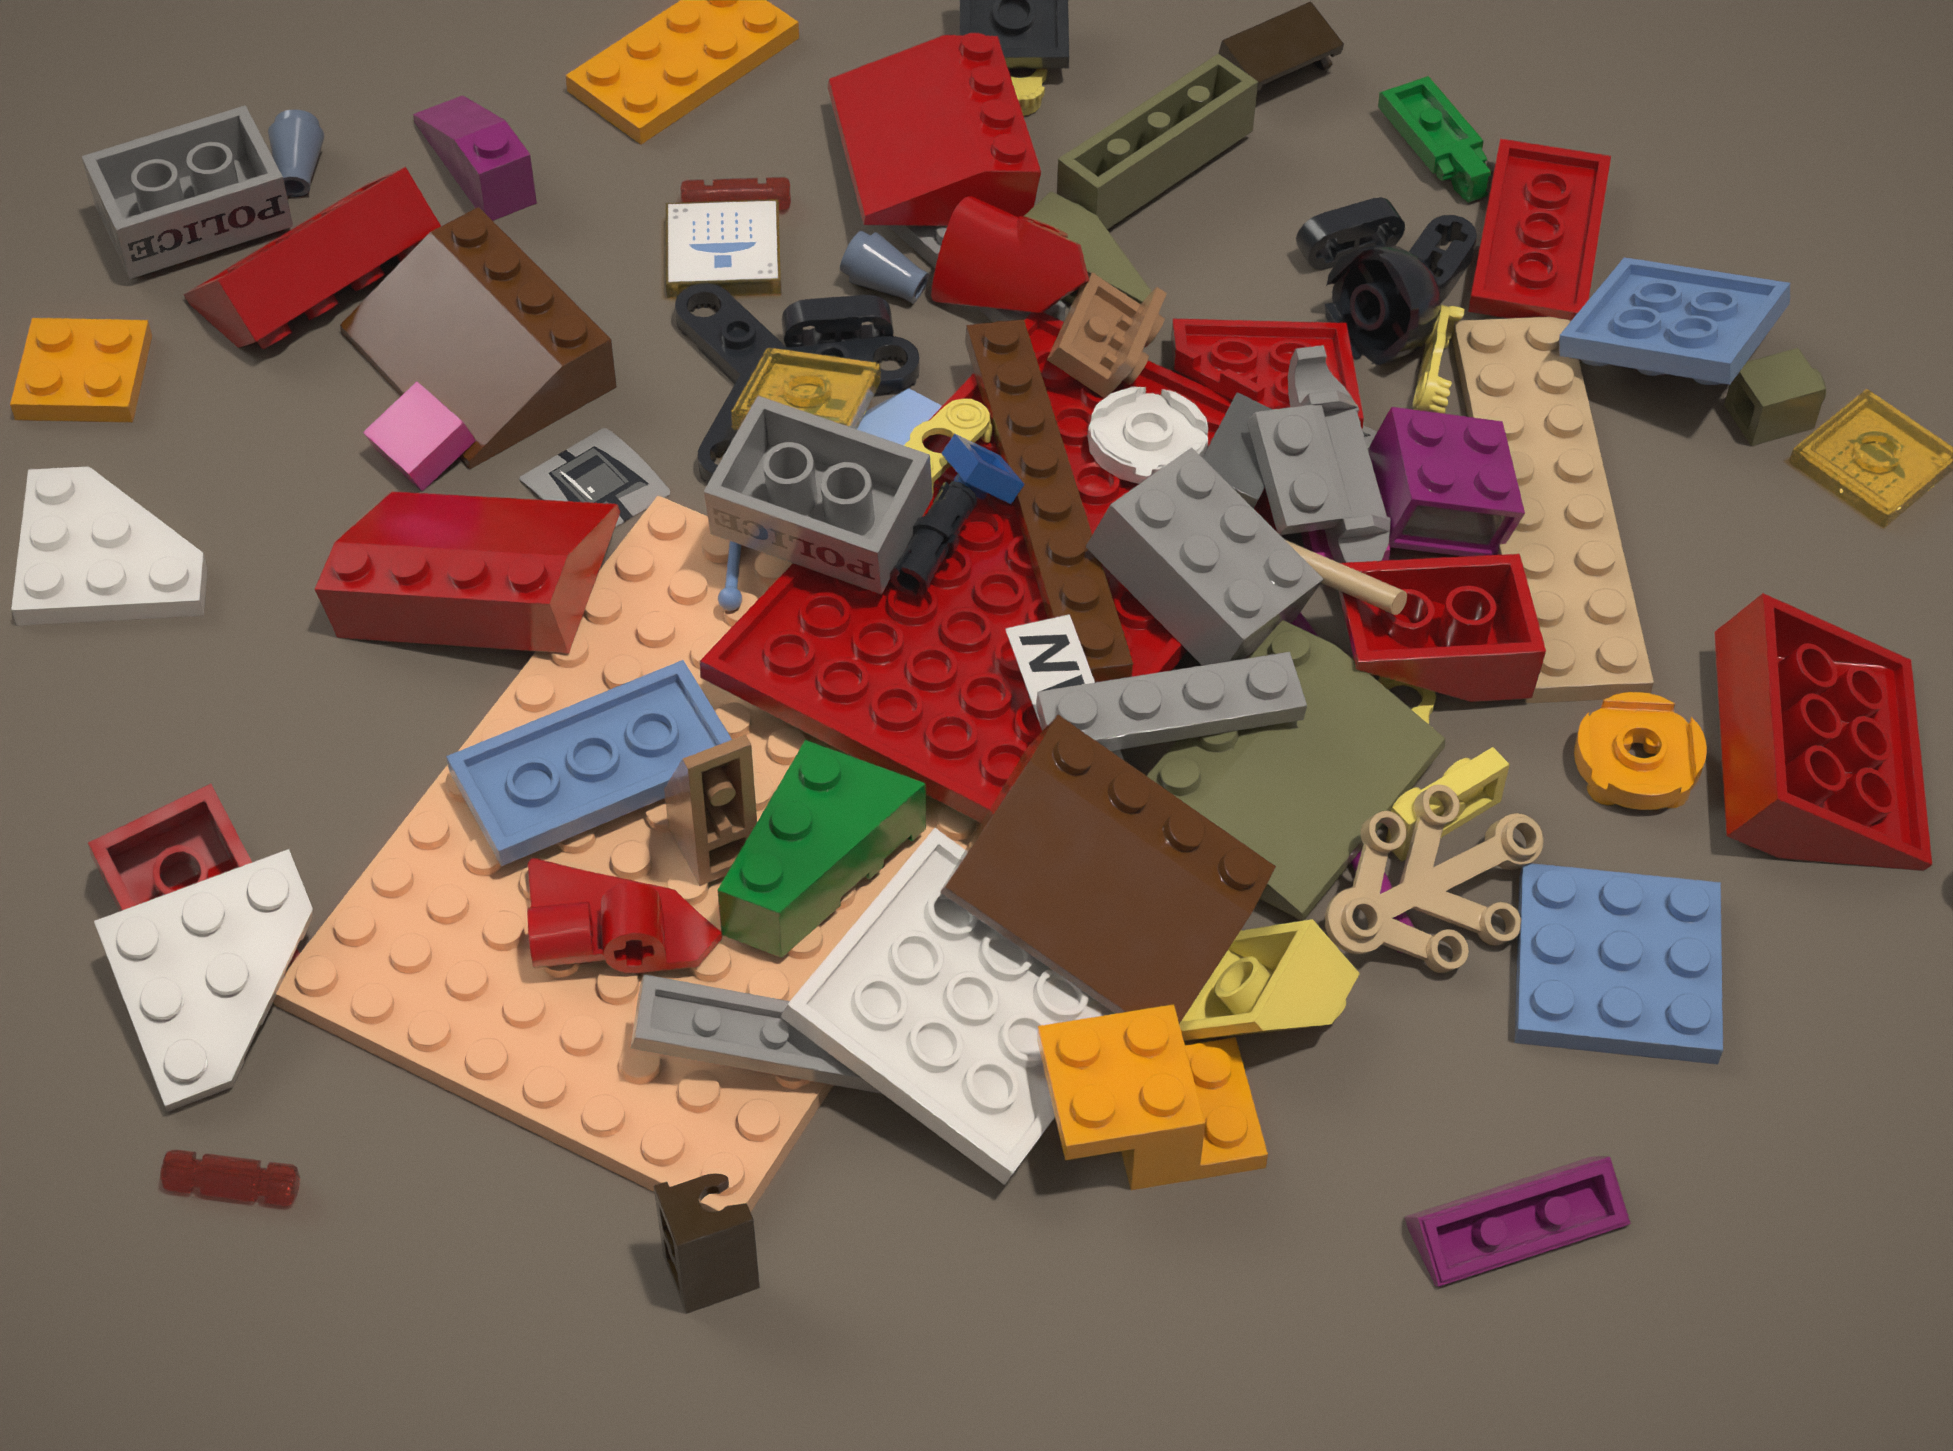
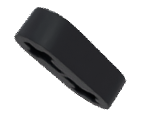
(1349, 228)
(1453, 262)
(836, 320)

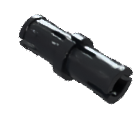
(933, 538)

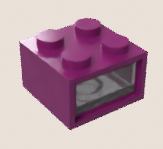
(1446, 482)

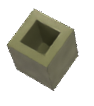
(1776, 397)

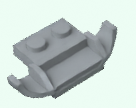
(1320, 463)

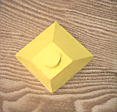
(1271, 983)

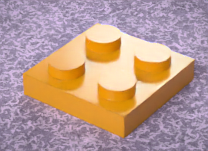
(81, 370)

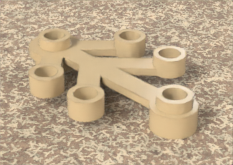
(1425, 886)

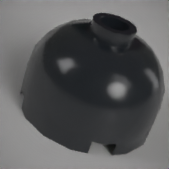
(1385, 300)

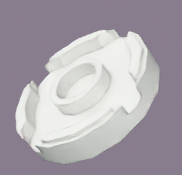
(1143, 432)

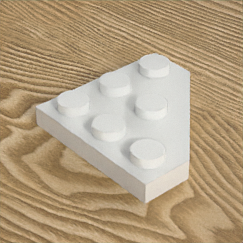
(99, 555)
(206, 970)

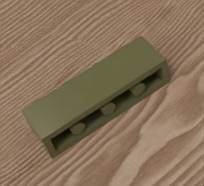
(1159, 141)

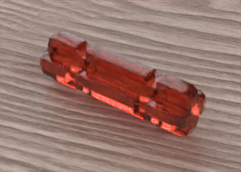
(738, 189)
(230, 1177)

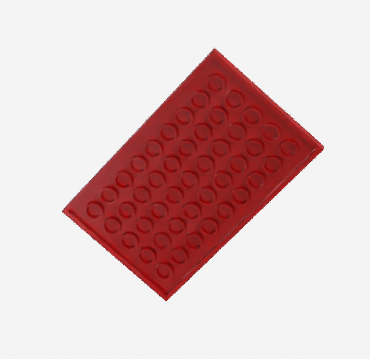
(933, 675)

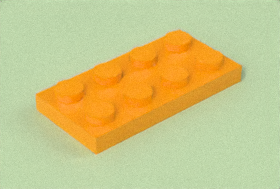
(679, 62)

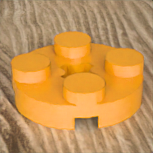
(1631, 781)

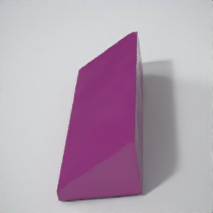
(1518, 1219)

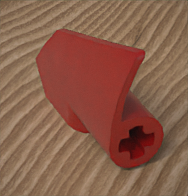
(1005, 261)
(612, 919)

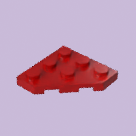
(1257, 355)

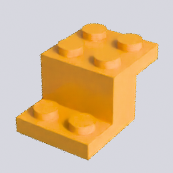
(1143, 1092)

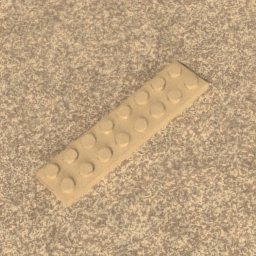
(1569, 524)

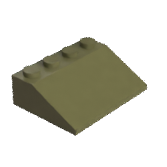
(1307, 783)

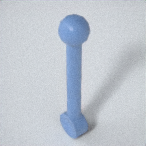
(730, 597)

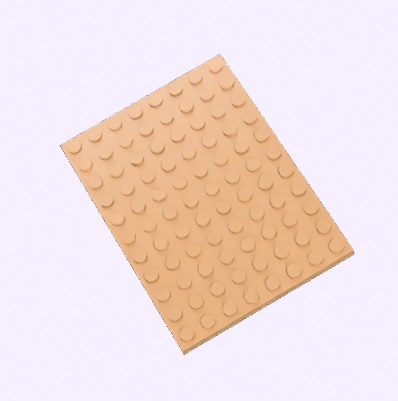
(434, 935)

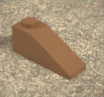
(712, 807)

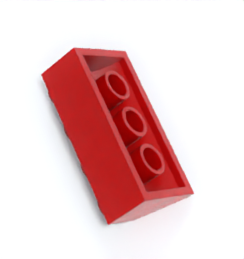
(315, 261)

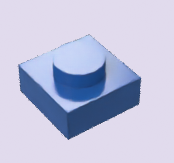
(982, 470)

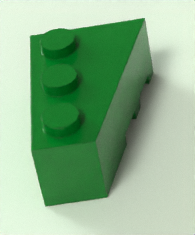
(814, 843)

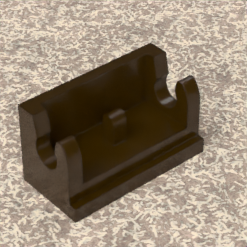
(1283, 45)
(706, 1251)

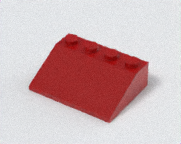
(933, 131)
(467, 571)
(1819, 741)

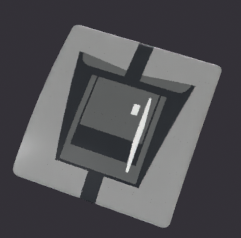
(598, 472)

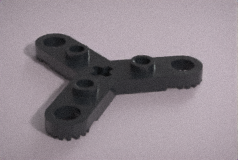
(738, 341)

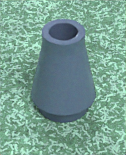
(295, 148)
(881, 267)

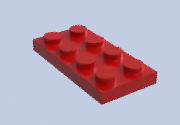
(1540, 232)

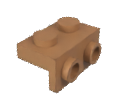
(1106, 335)

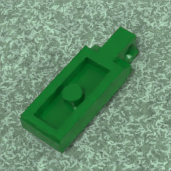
(1438, 135)

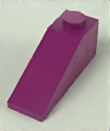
(480, 155)

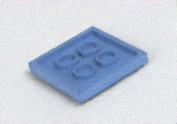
(1675, 321)
(1619, 963)

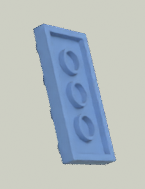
(585, 761)

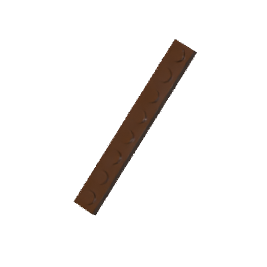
(1049, 501)

